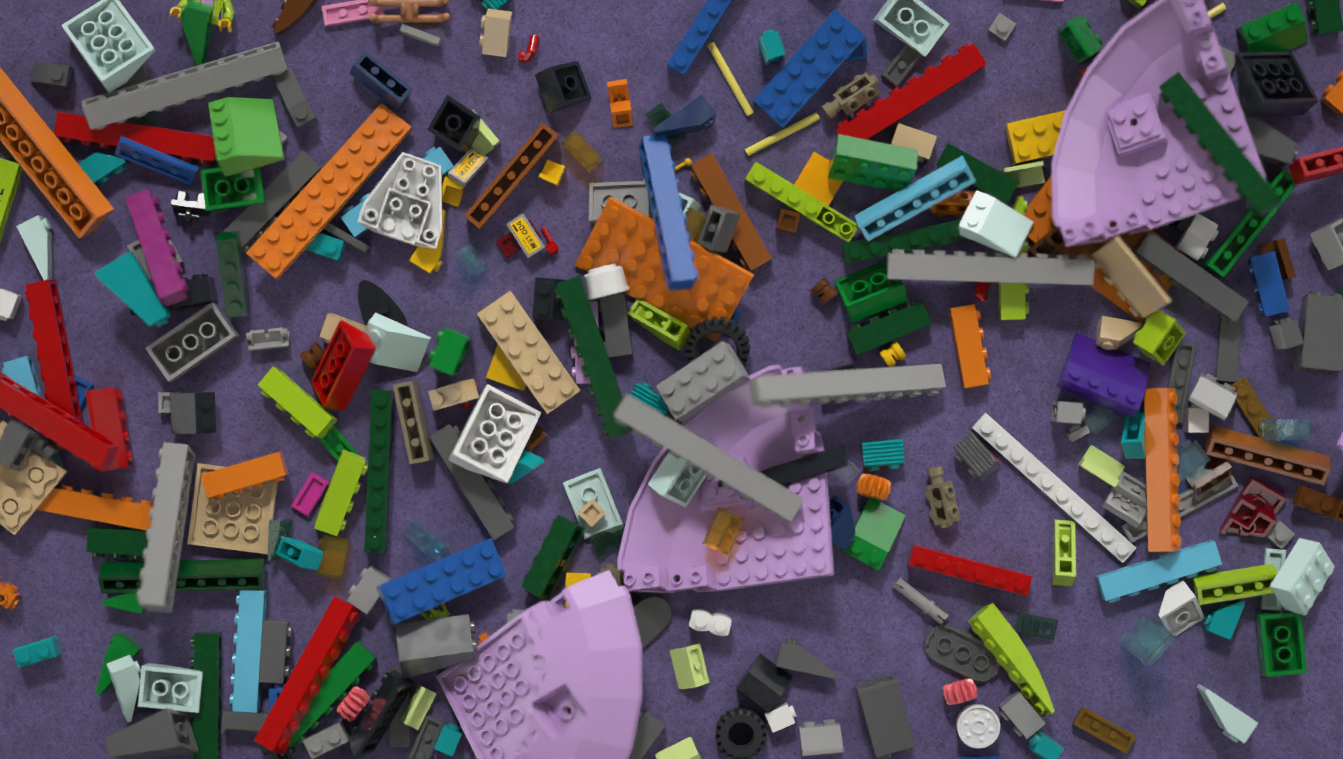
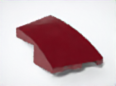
(1254, 510)

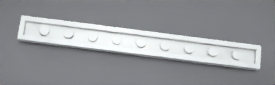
(1053, 487)

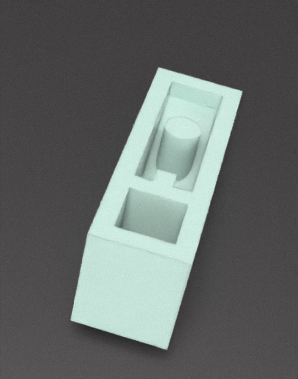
(38, 240)
(126, 683)

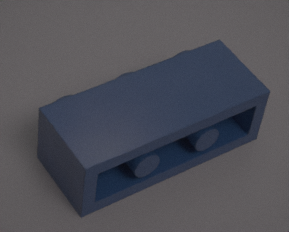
(381, 81)

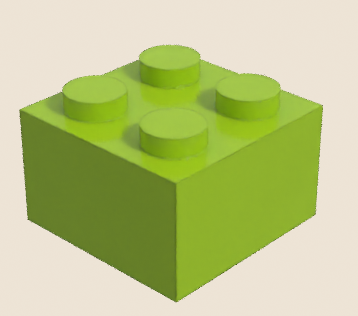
(1159, 337)

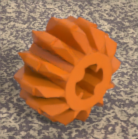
(873, 487)

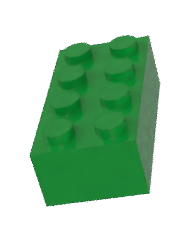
(872, 163)

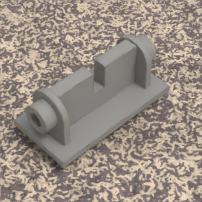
(273, 339)

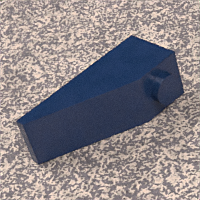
(689, 119)

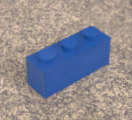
(1268, 284)

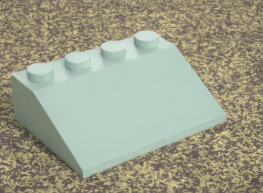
(109, 42)

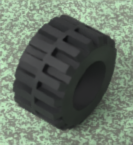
(736, 716)

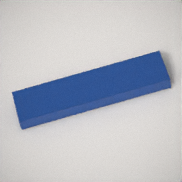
(156, 160)

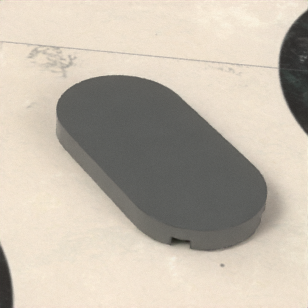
(651, 616)
(961, 652)

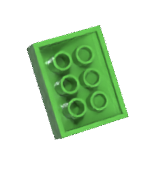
(245, 133)

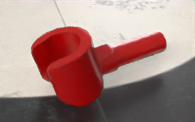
(552, 247)

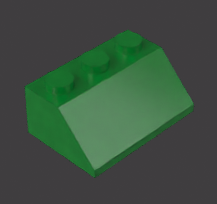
(1275, 31)
(870, 292)

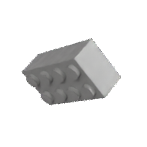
(192, 342)
(703, 382)

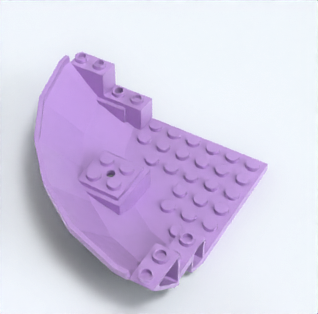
(1152, 169)
(667, 539)
(550, 660)

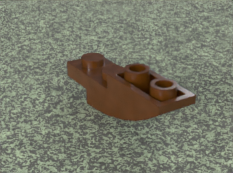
(292, 14)
(1319, 503)

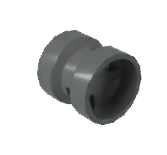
(46, 448)

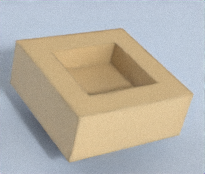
(591, 512)

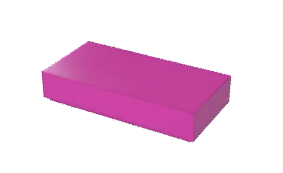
(310, 494)

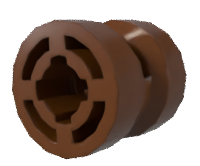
(824, 290)
(313, 355)

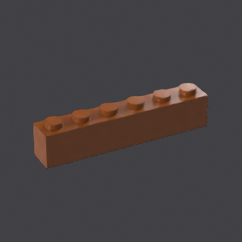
(512, 176)
(720, 193)
(1267, 455)

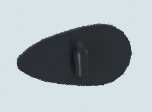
(374, 299)

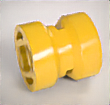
(896, 352)

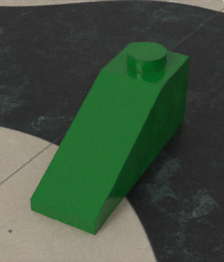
(197, 28)
(120, 646)

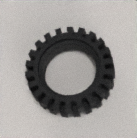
(718, 326)

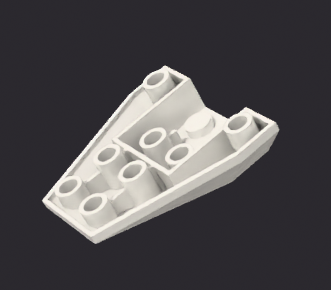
(407, 203)

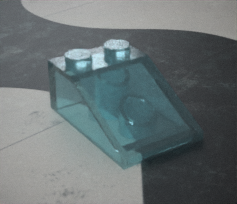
(1147, 640)

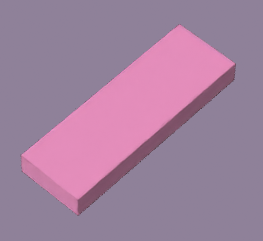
(349, 12)

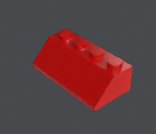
(342, 366)
(110, 420)

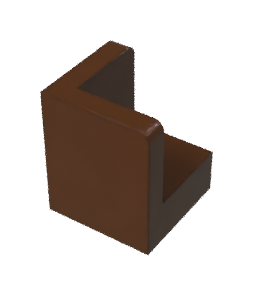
(788, 221)
(535, 438)

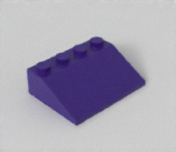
(1104, 376)

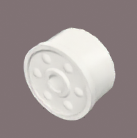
(605, 281)
(977, 725)

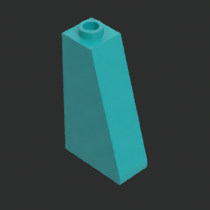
(132, 285)

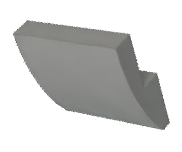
(1128, 499)

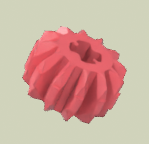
(959, 691)
(353, 703)

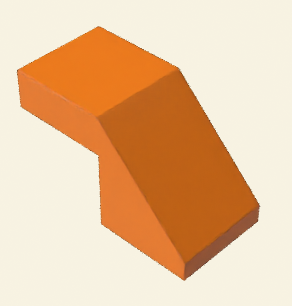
(620, 103)

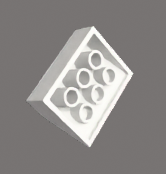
(494, 435)

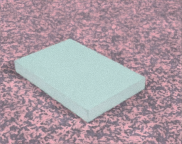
(582, 490)

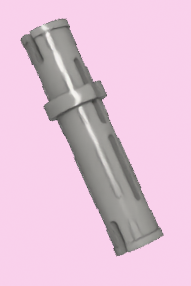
(921, 601)

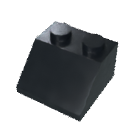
(563, 86)
(455, 124)
(545, 300)
(193, 413)
(764, 682)

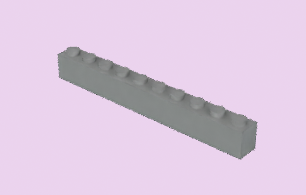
(184, 85)
(990, 268)
(846, 385)
(708, 457)

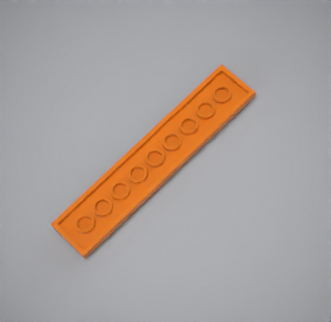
(329, 191)

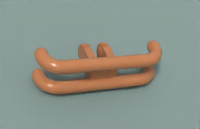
(408, 11)

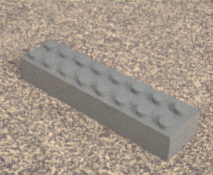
(166, 528)

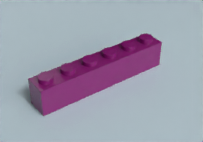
(156, 247)

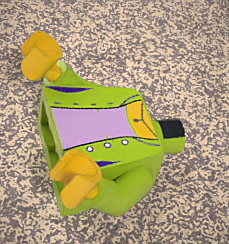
(222, 15)

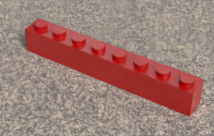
(914, 95)
(168, 141)
(53, 346)
(56, 424)
(308, 675)

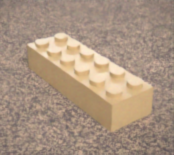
(528, 352)

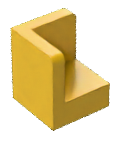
(552, 172)
(451, 192)

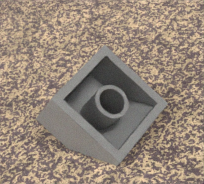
(1330, 243)
(1213, 395)
(820, 738)

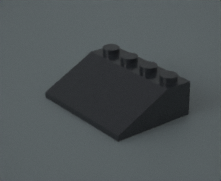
(1272, 84)
(380, 713)

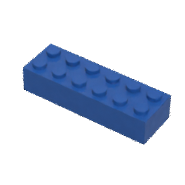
(809, 68)
(441, 581)

